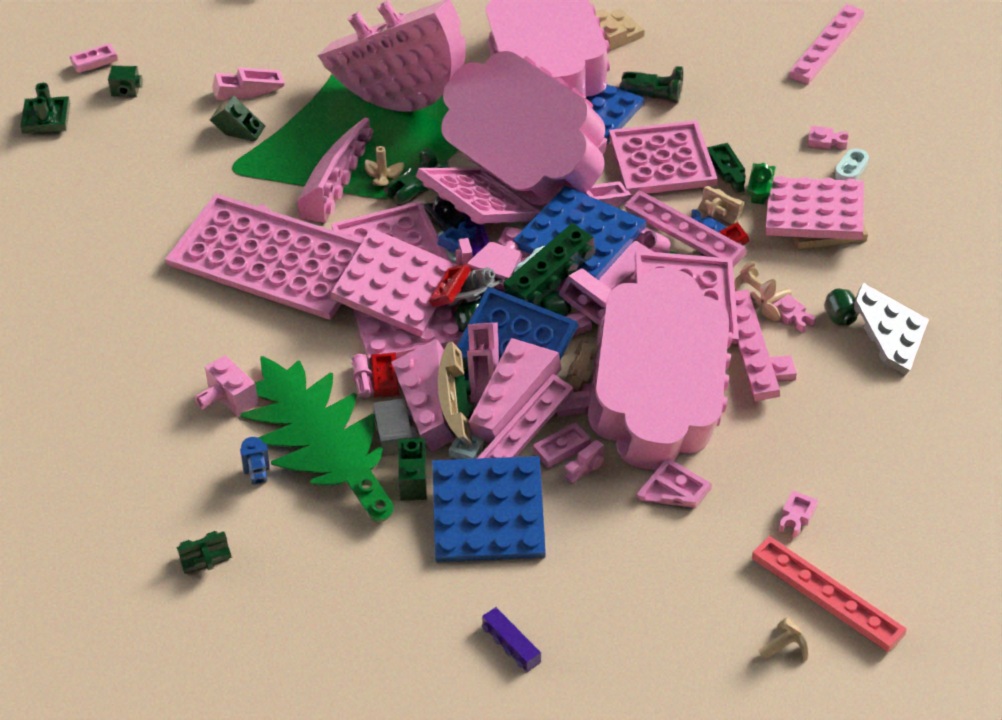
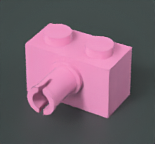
(229, 385)

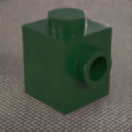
(124, 81)

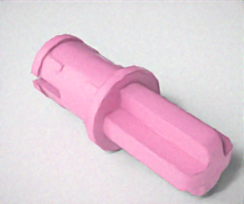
(362, 375)

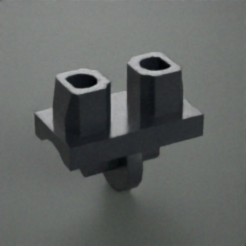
(444, 214)

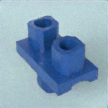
(255, 459)

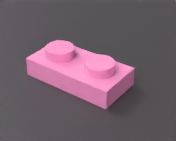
(561, 445)

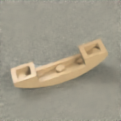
(451, 367)

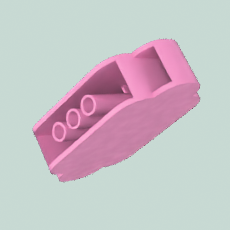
(555, 35)
(524, 127)
(659, 368)

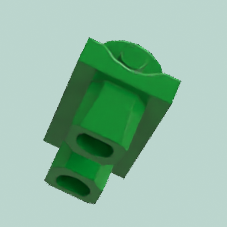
(760, 182)

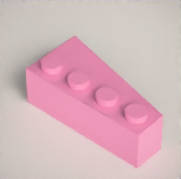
(419, 382)
(512, 385)

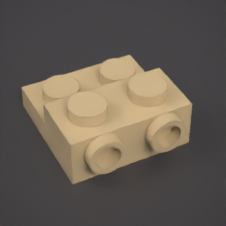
(619, 28)

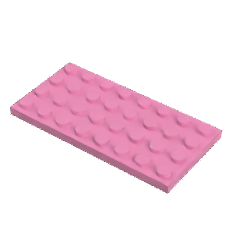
(266, 254)

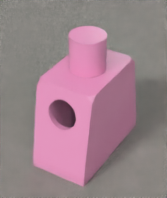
(499, 258)

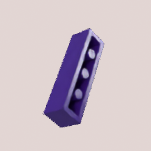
(511, 639)

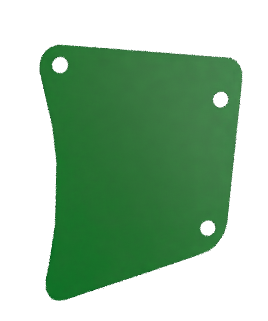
(303, 141)

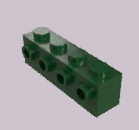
(551, 265)

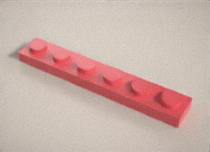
(829, 594)

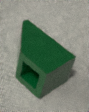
(237, 120)
(412, 469)

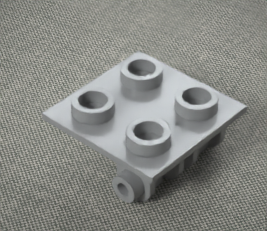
(476, 284)

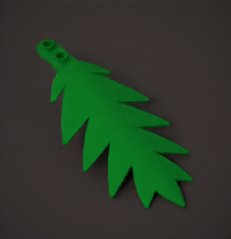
(321, 432)

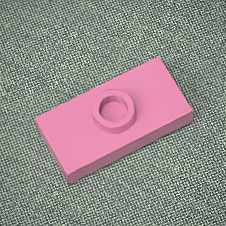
(93, 58)

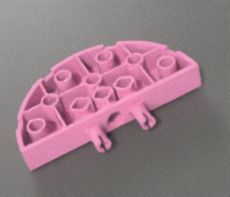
(400, 60)

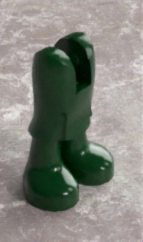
(654, 85)
(408, 185)

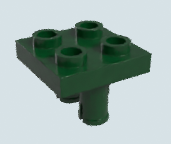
(45, 112)

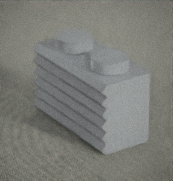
(392, 424)

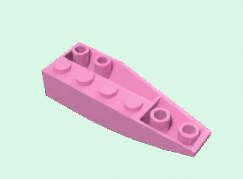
(332, 174)

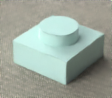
(461, 451)

